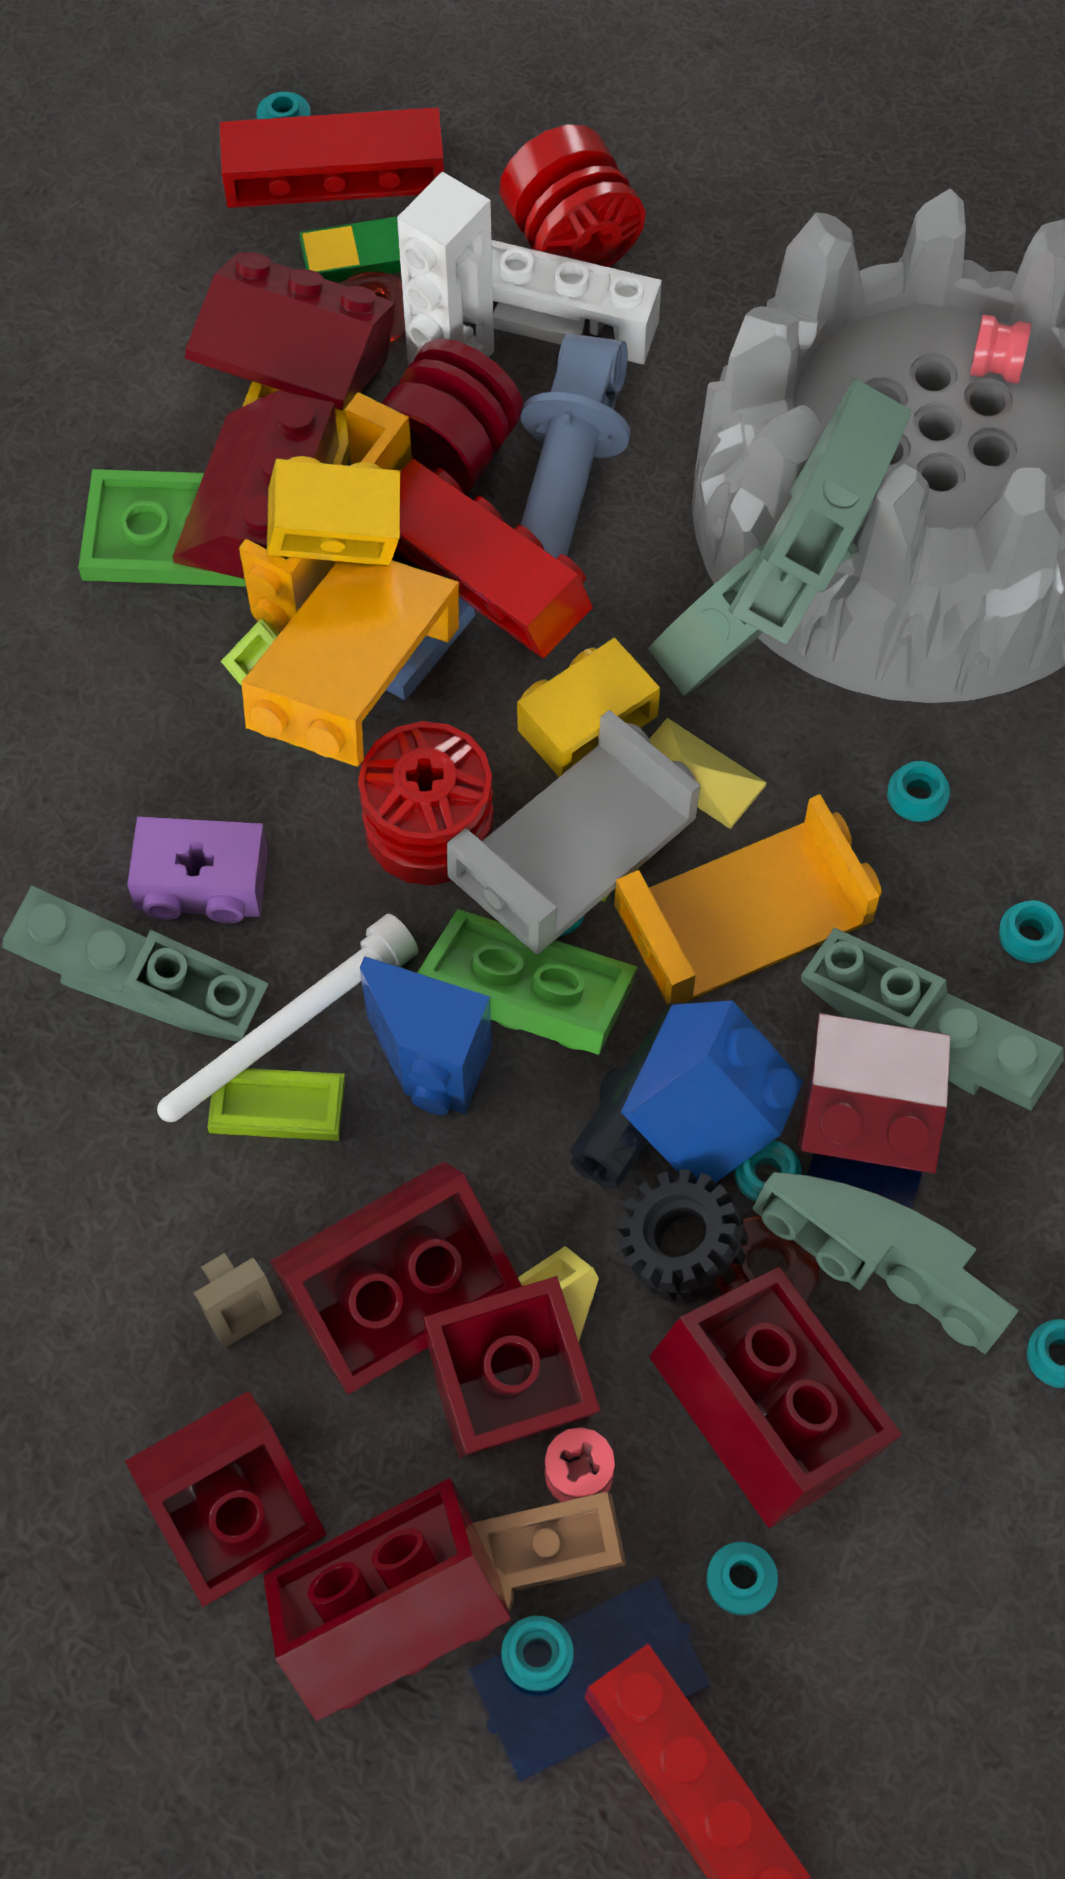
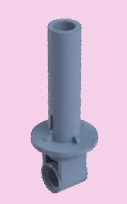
(574, 426)

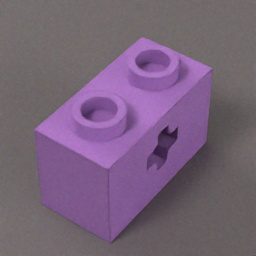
(172, 850)

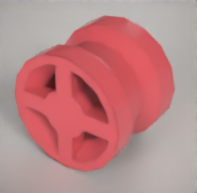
(1000, 348)
(576, 1478)

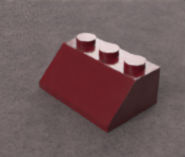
(291, 330)
(236, 482)
(389, 1266)
(773, 1395)
(383, 1600)

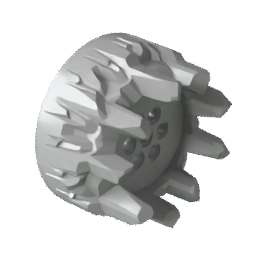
(949, 584)

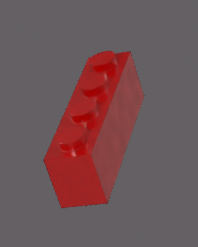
(330, 157)
(497, 567)
(689, 1773)

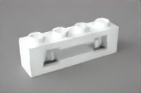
(441, 272)
(554, 295)

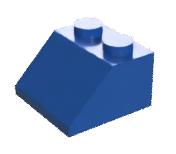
(430, 1034)
(711, 1090)

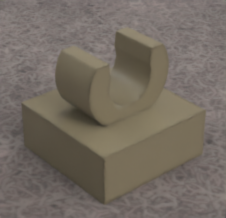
(236, 1299)

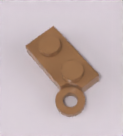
(553, 1543)

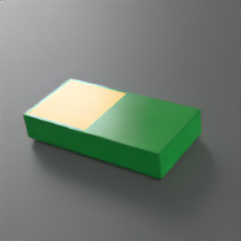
(352, 249)

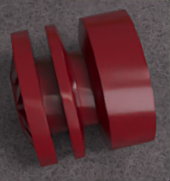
(456, 408)

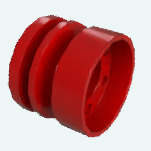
(572, 197)
(412, 827)

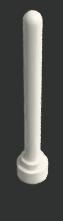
(385, 941)

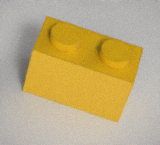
(333, 511)
(564, 713)

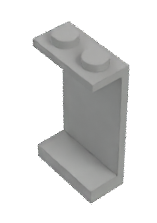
(577, 836)

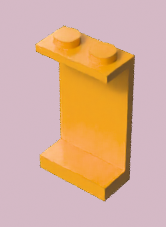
(282, 585)
(345, 653)
(749, 906)

